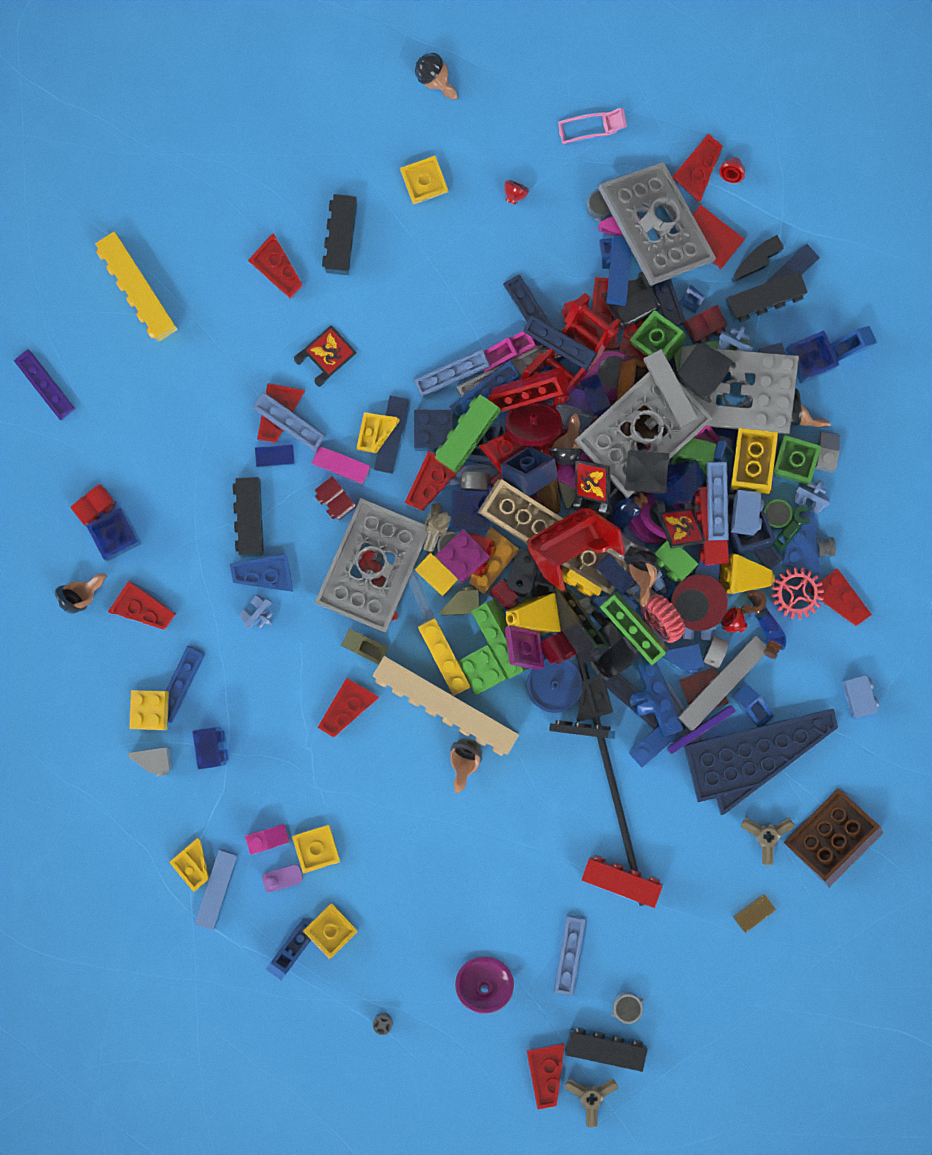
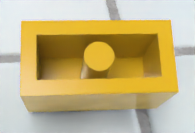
(436, 574)

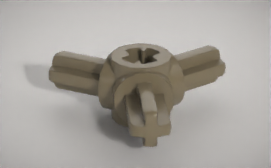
(436, 526)
(759, 831)
(584, 1092)

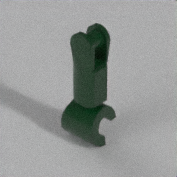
(792, 528)

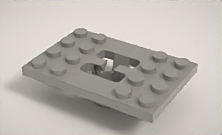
(644, 193)
(771, 393)
(610, 447)
(358, 596)

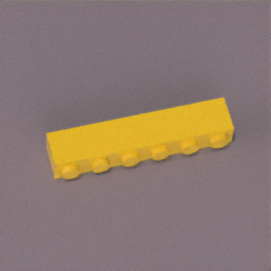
(136, 287)

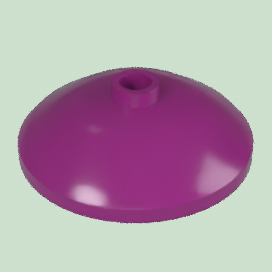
(488, 974)

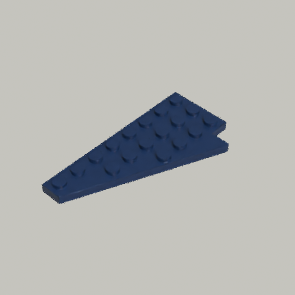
(745, 760)

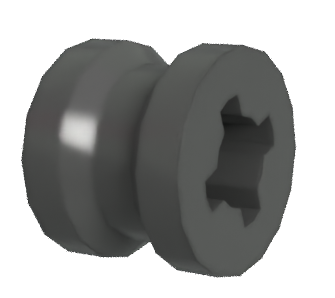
(826, 547)
(586, 605)
(380, 1026)

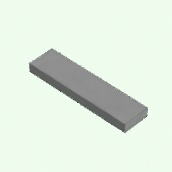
(670, 388)

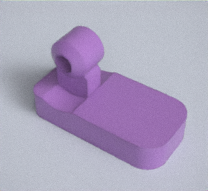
(282, 878)

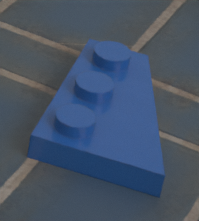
(803, 548)
(264, 572)

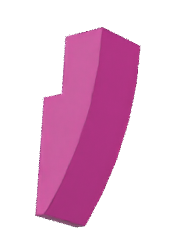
(509, 349)
(341, 465)

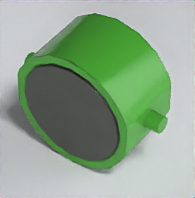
(778, 513)

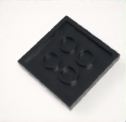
(582, 729)

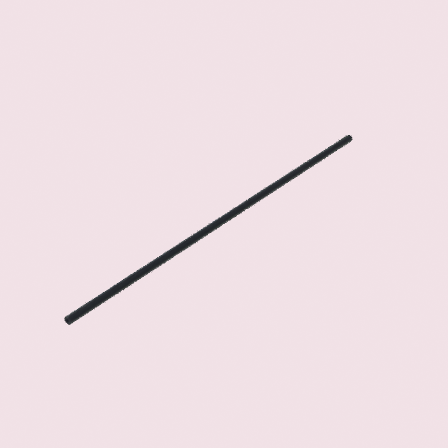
(612, 782)

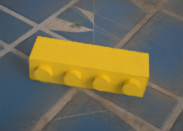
(443, 656)

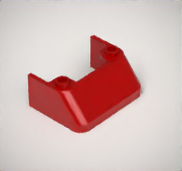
(570, 538)

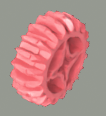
(789, 607)
(663, 618)

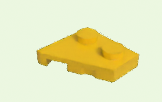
(375, 431)
(192, 865)

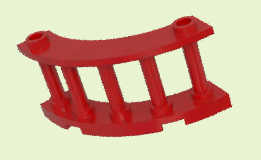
(579, 308)

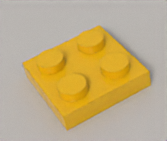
(424, 180)
(584, 585)
(149, 710)
(316, 848)
(330, 931)

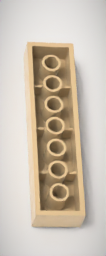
(526, 517)
(447, 706)

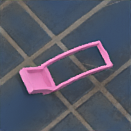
(612, 123)

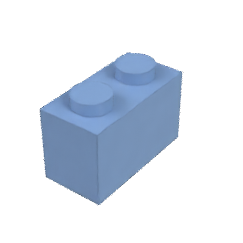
(746, 512)
(860, 696)

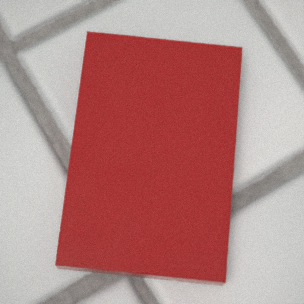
(719, 236)

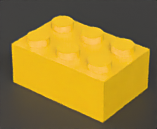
(754, 460)

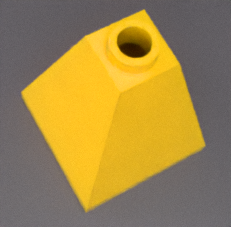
(744, 575)
(535, 614)

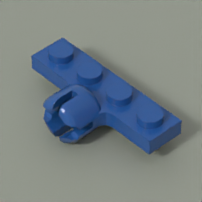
(656, 699)

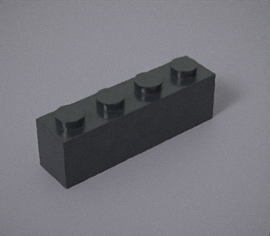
(341, 234)
(766, 296)
(249, 516)
(579, 627)
(605, 1049)

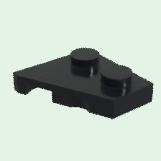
(594, 699)

